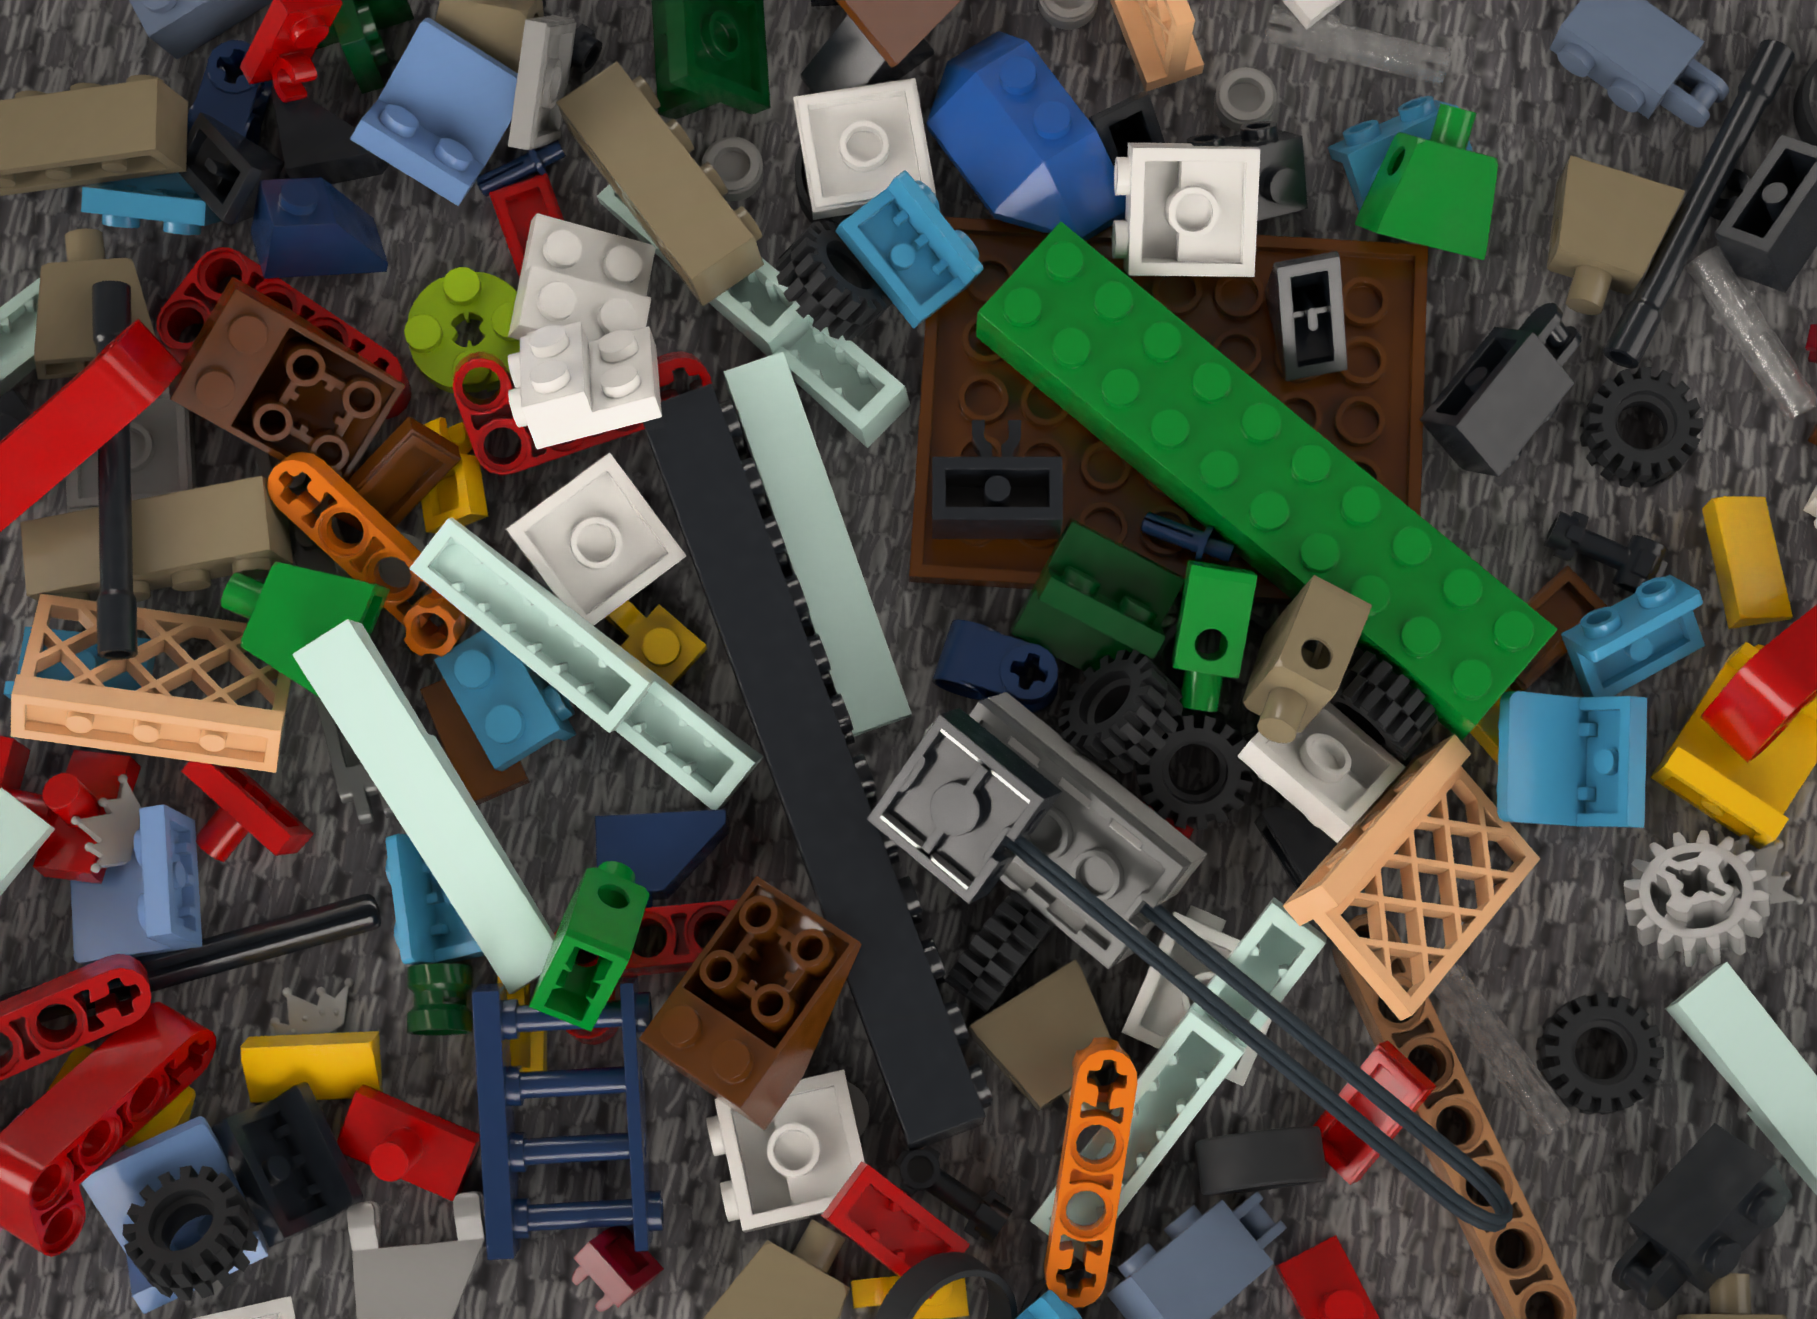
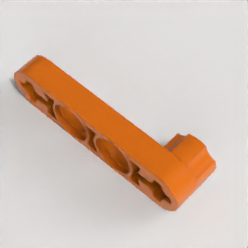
(363, 558)
(1083, 1174)

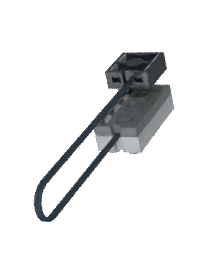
(1020, 805)

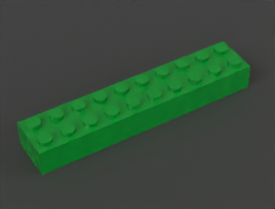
(1259, 474)

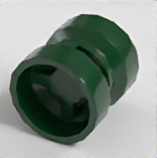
(440, 999)

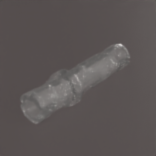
(1358, 46)
(1745, 323)

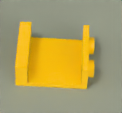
(1726, 787)

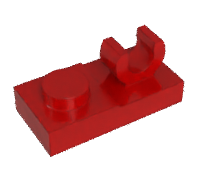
(286, 44)

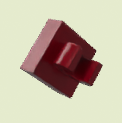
(615, 1266)

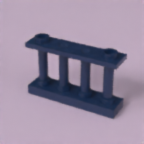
(509, 1152)

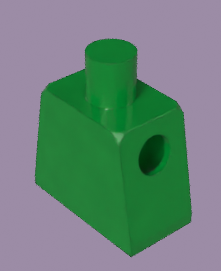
(1434, 189)
(1218, 600)
(297, 609)
(600, 920)

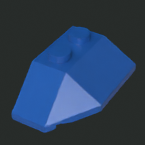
(1023, 140)

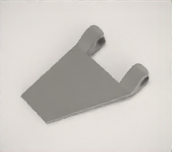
(414, 1278)

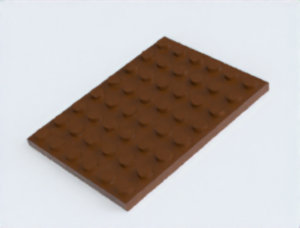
(1362, 410)

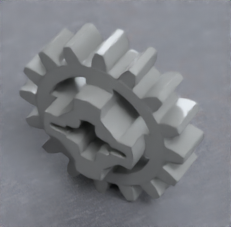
(1699, 904)

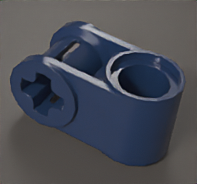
(234, 105)
(986, 663)

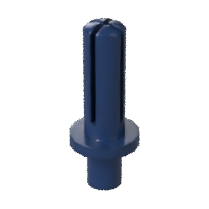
(520, 168)
(1188, 537)

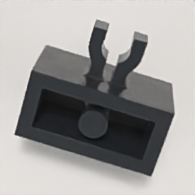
(1774, 220)
(997, 494)

